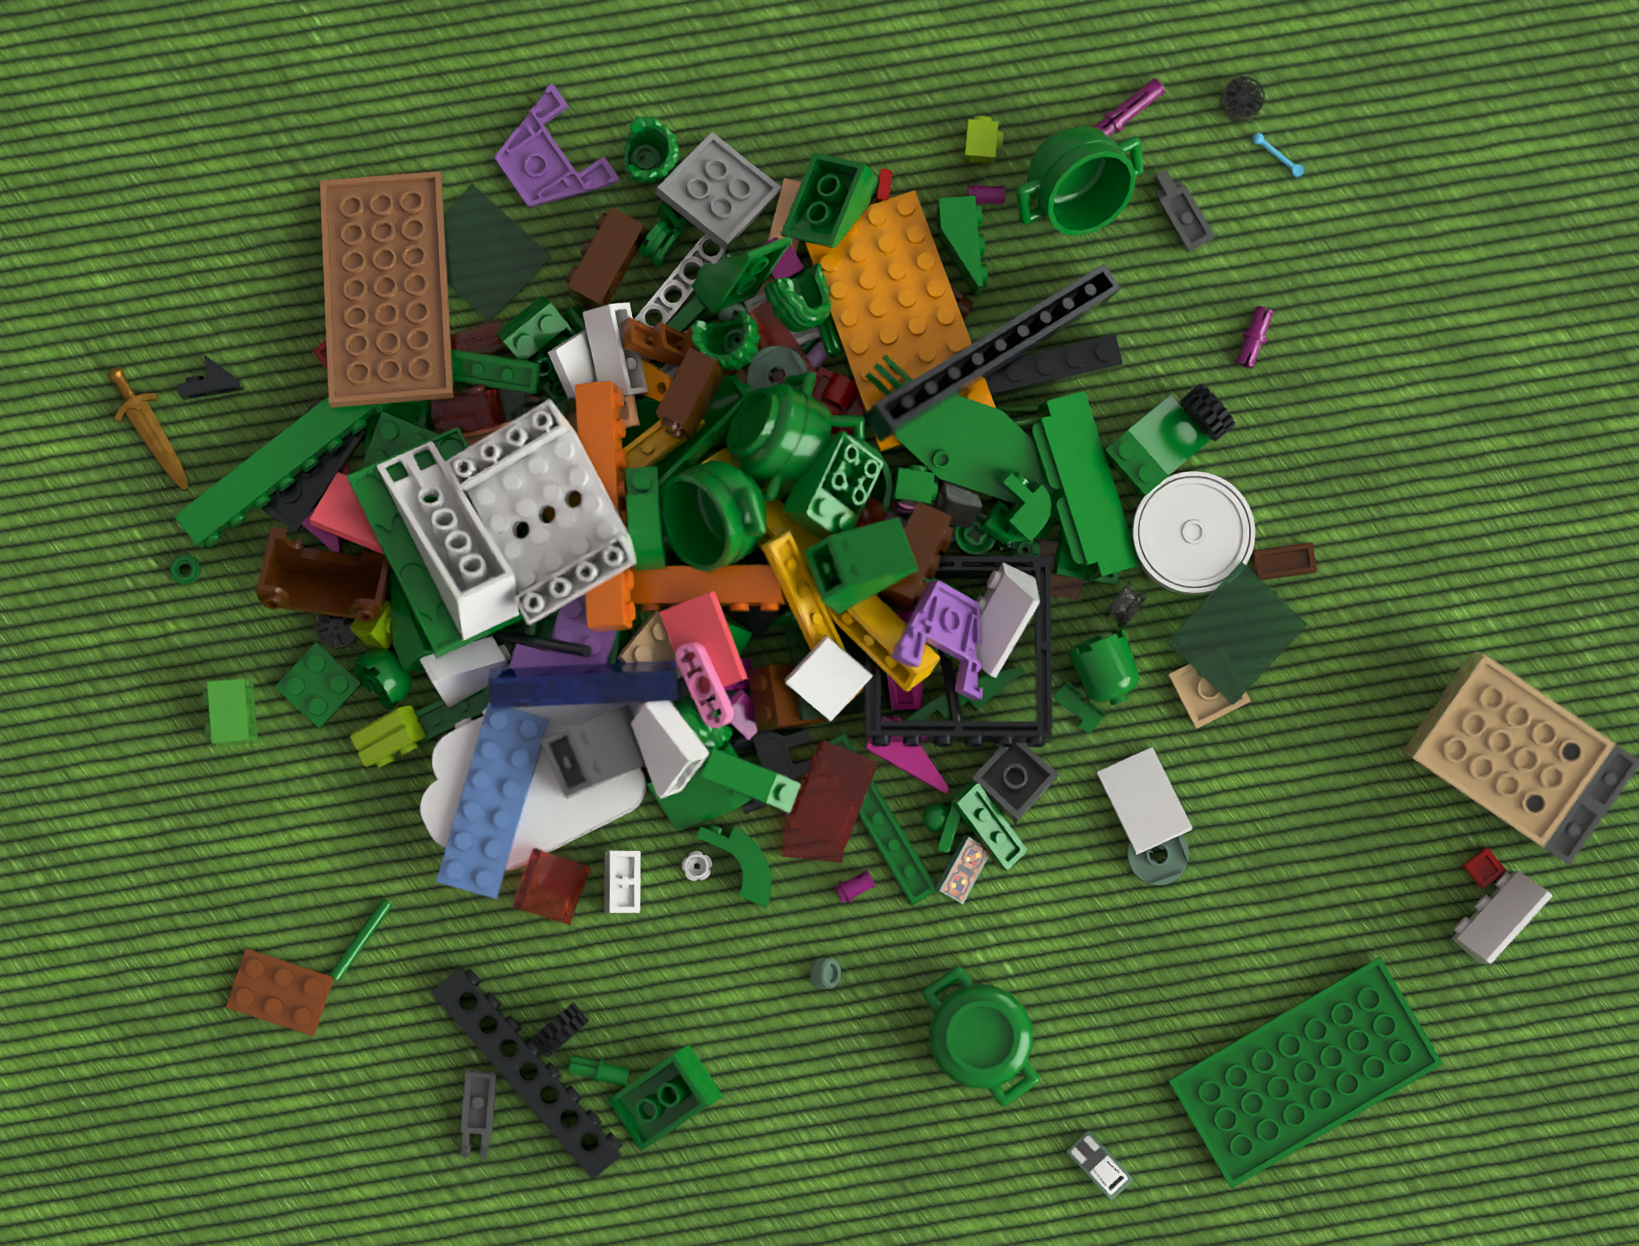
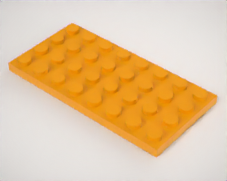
(893, 299)

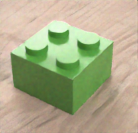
(231, 712)

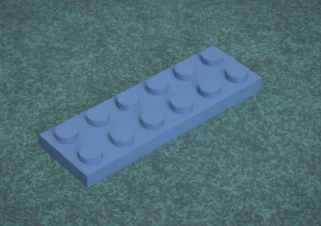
(492, 801)

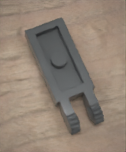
(478, 1110)

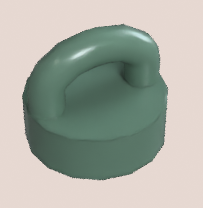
(728, 313)
(825, 973)

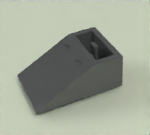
(594, 751)

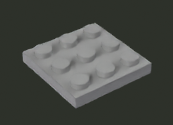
(718, 190)

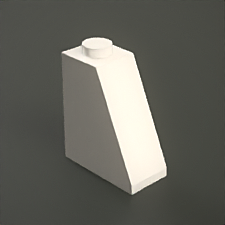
(465, 669)
(667, 746)

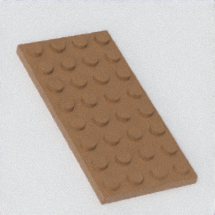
(386, 289)

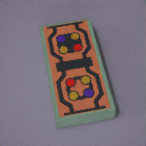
(963, 869)

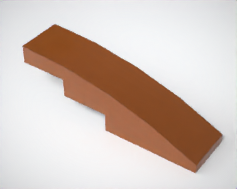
(659, 342)

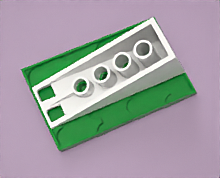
(437, 544)

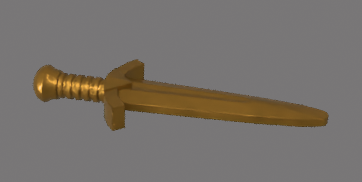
(148, 426)

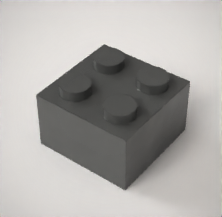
(1015, 779)

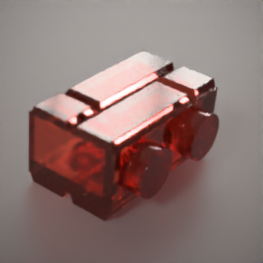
(468, 411)

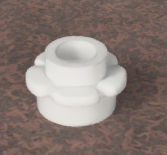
(705, 865)

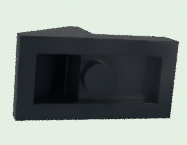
(218, 382)

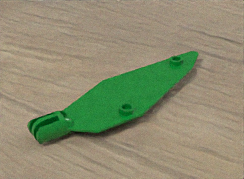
(968, 442)

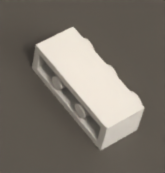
(607, 349)

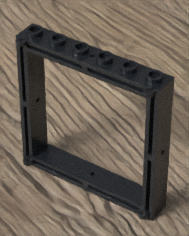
(976, 733)

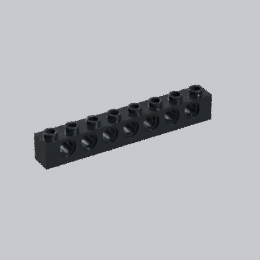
(450, 994)

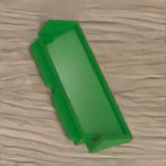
(1088, 500)

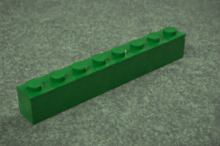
(272, 469)

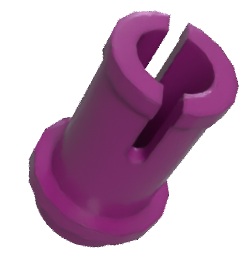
(987, 194)
(854, 886)

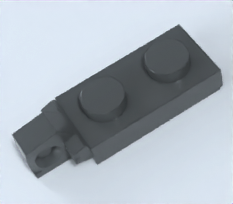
(1182, 212)

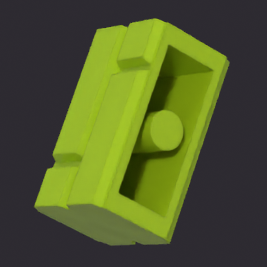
(388, 736)

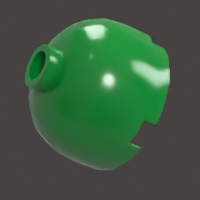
(383, 673)

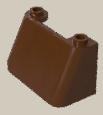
(322, 579)

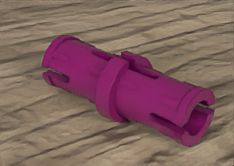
(1254, 337)

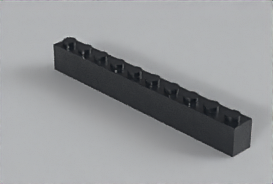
(991, 353)

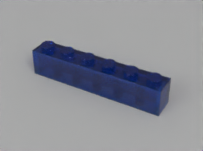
(583, 684)

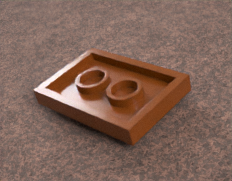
(280, 992)

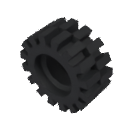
(1207, 412)
(560, 1029)

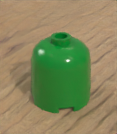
(1105, 667)

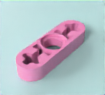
(703, 660)

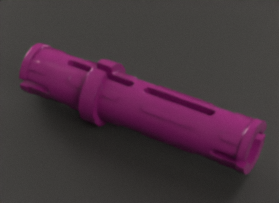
(1136, 103)

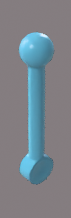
(1296, 170)

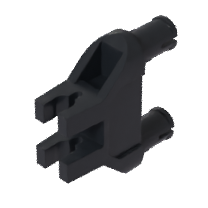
(774, 755)

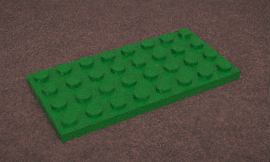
(1305, 1072)

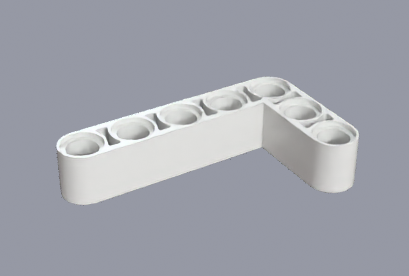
(679, 282)

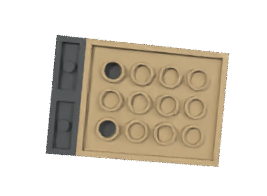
(1522, 756)

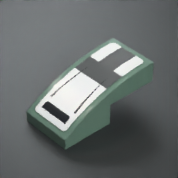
(1100, 1165)

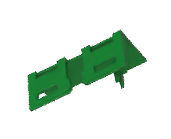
(1073, 703)

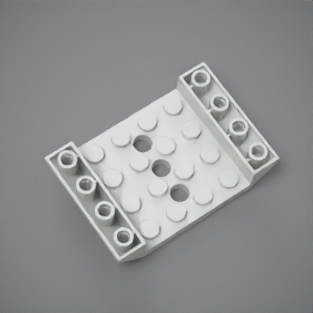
(513, 480)

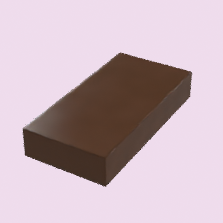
(1284, 561)

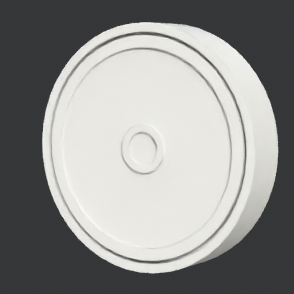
(1192, 532)

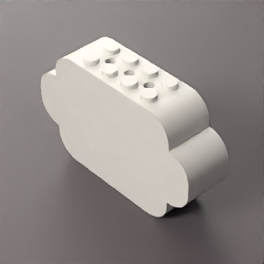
(547, 816)

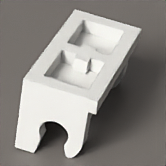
(622, 882)

